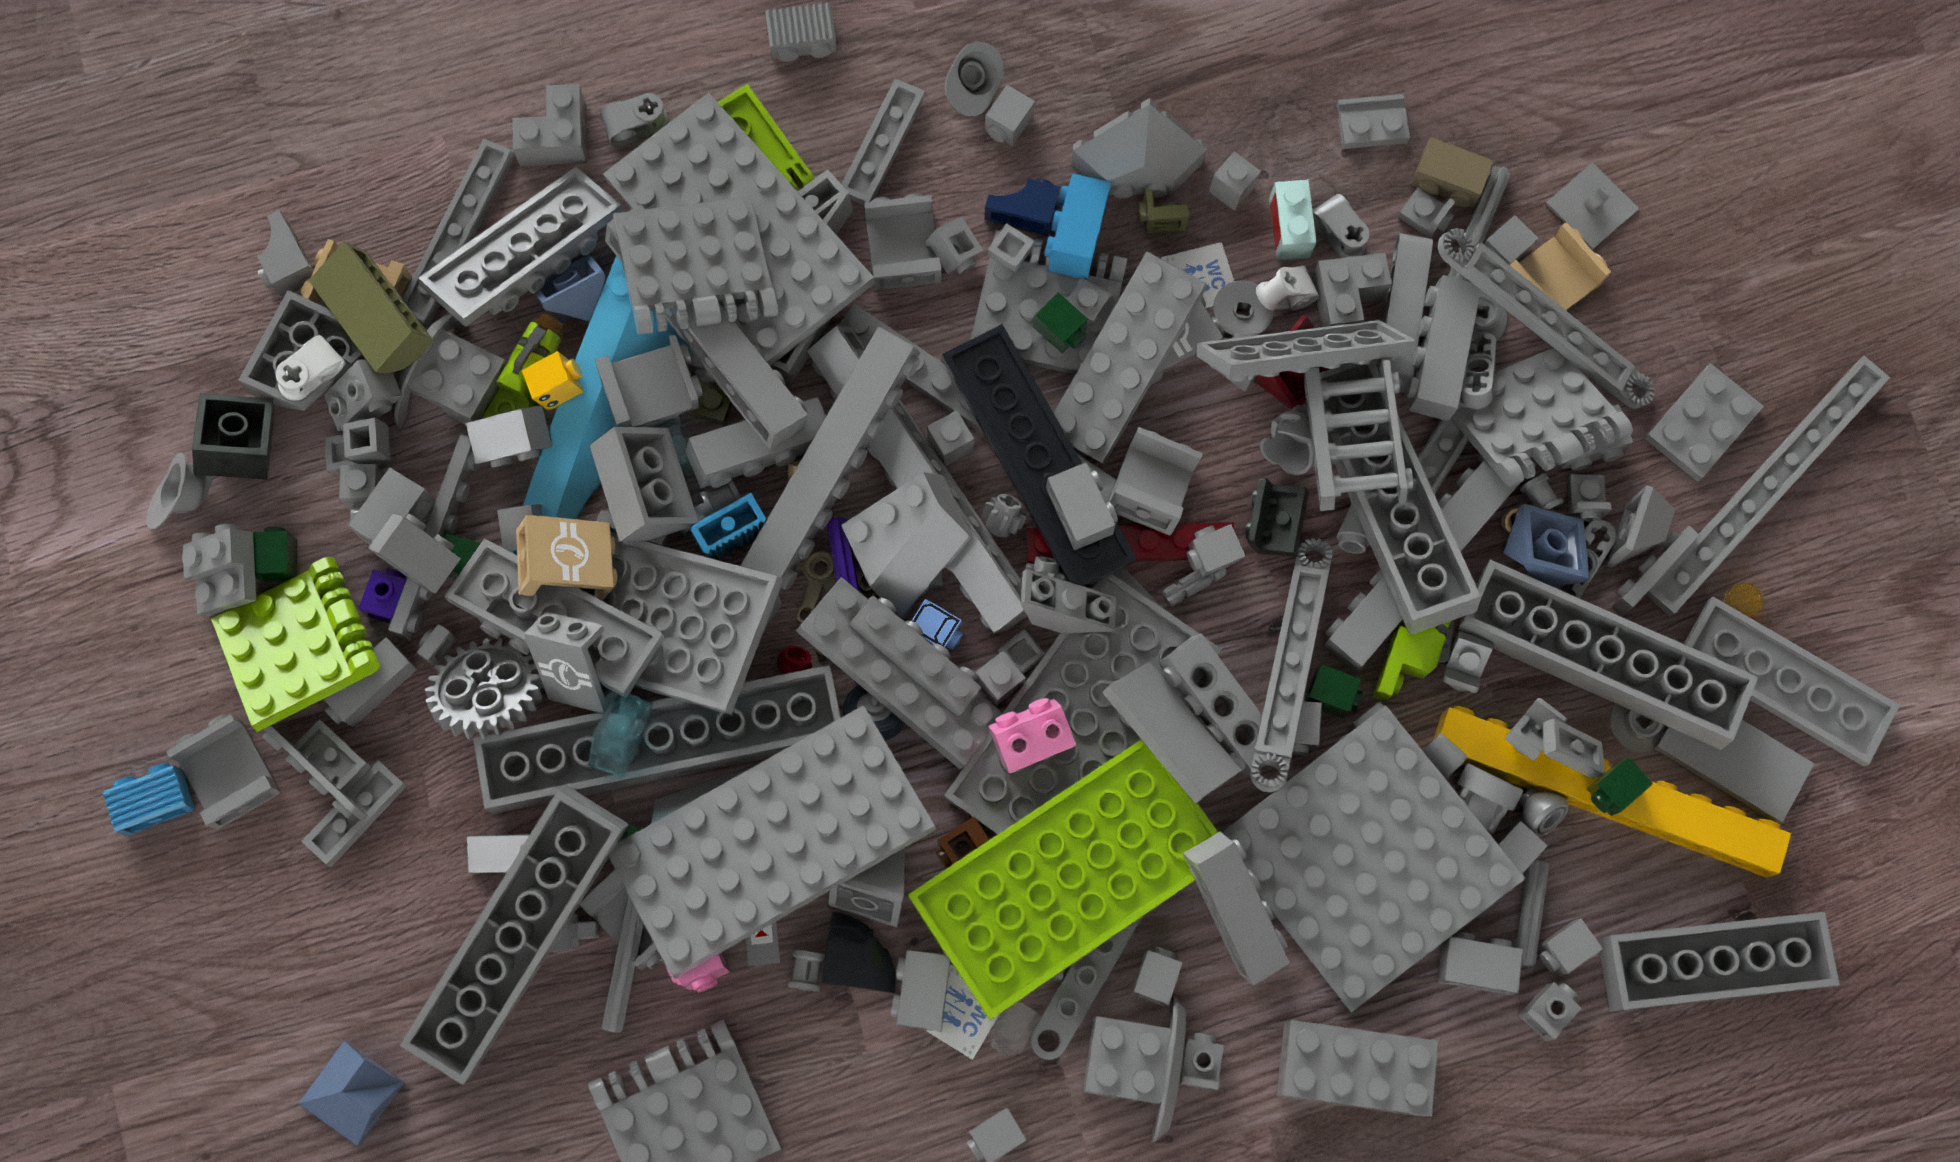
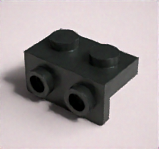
(1277, 518)

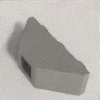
(1065, 605)

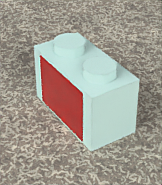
(1292, 220)

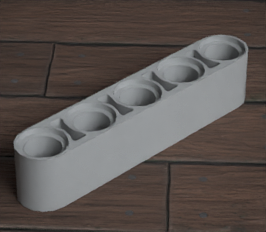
(1407, 296)

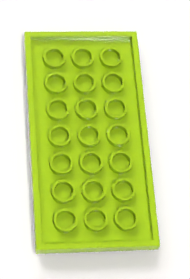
(1064, 878)

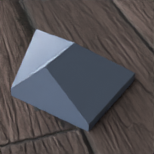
(573, 291)
(1549, 546)
(351, 1093)

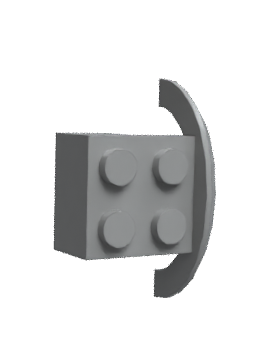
(451, 376)
(1138, 1062)

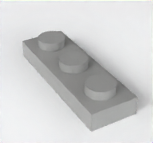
(1653, 569)
(336, 832)

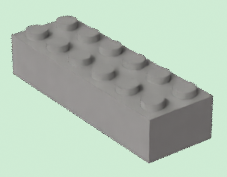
(1718, 961)

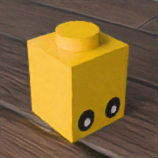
(553, 380)

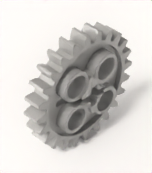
(483, 689)

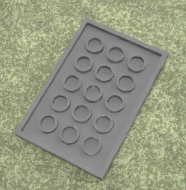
(706, 613)

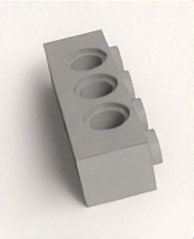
(1220, 683)

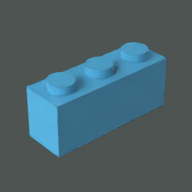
(1077, 226)

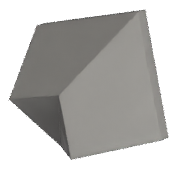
(1641, 526)

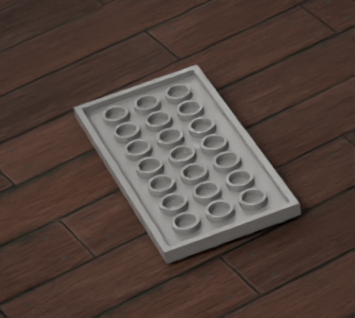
(712, 159)
(1075, 676)
(769, 841)

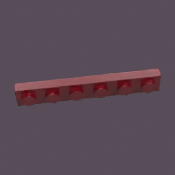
(1144, 541)

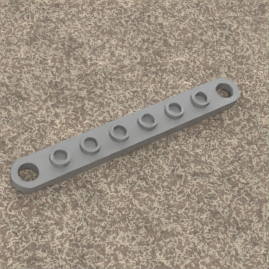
(1546, 318)
(1291, 665)
(1078, 992)

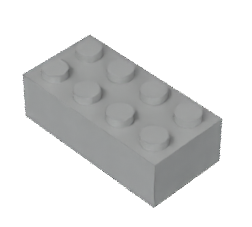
(1357, 1068)

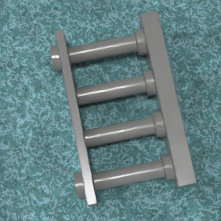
(1328, 453)

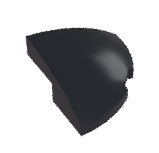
(856, 957)

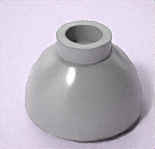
(1542, 810)

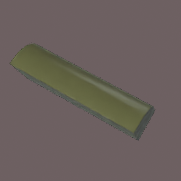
(370, 309)

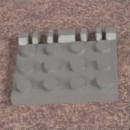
(694, 260)
(1017, 296)
(1539, 412)
(689, 1114)

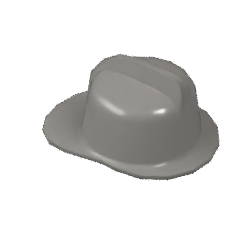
(974, 78)
(177, 492)

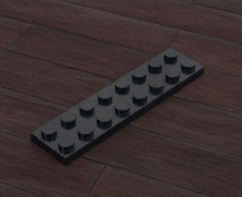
(1029, 446)

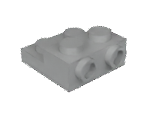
(222, 569)

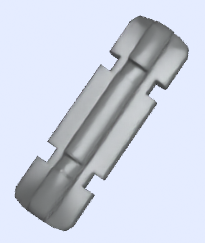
(1189, 586)

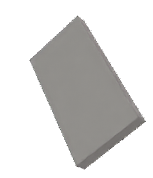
(1172, 732)
(1749, 768)

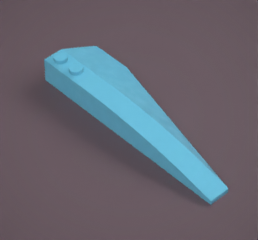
(567, 470)

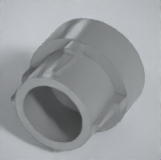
(1487, 796)

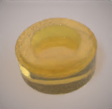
(1745, 598)

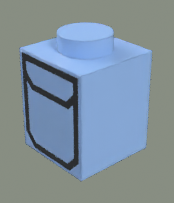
(938, 625)

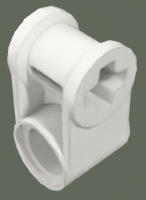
(1288, 290)
(311, 364)

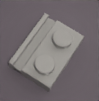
(1372, 121)

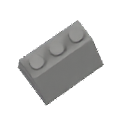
(643, 483)

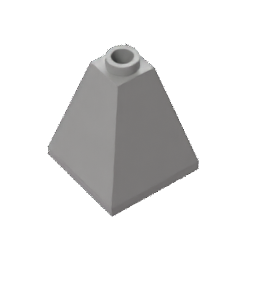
(874, 892)

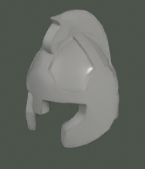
(1290, 441)

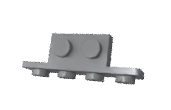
(328, 760)

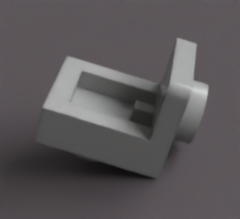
(1528, 732)

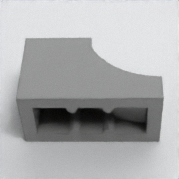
(283, 260)

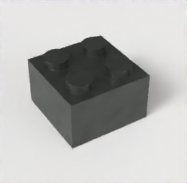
(233, 436)

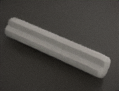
(1532, 911)

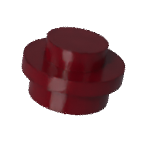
(794, 659)

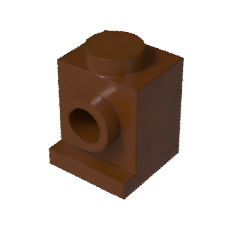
(969, 833)

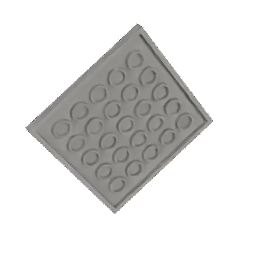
(1371, 858)

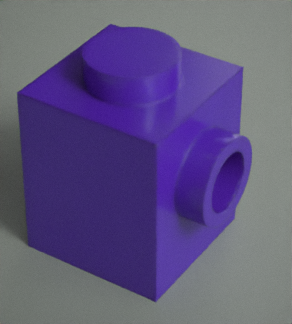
(382, 594)

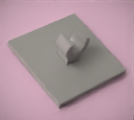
(1592, 205)

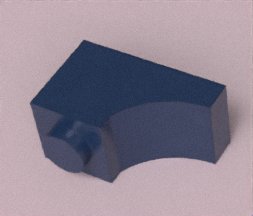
(1026, 209)

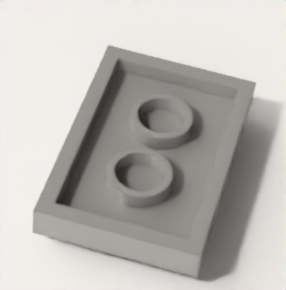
(1704, 422)

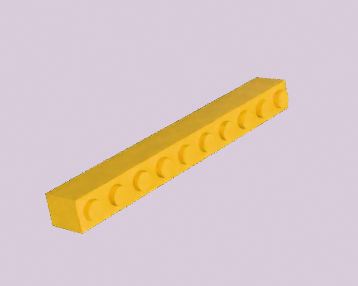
(1658, 811)

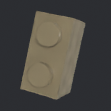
(1452, 173)

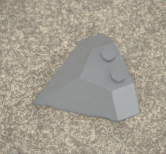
(1140, 153)

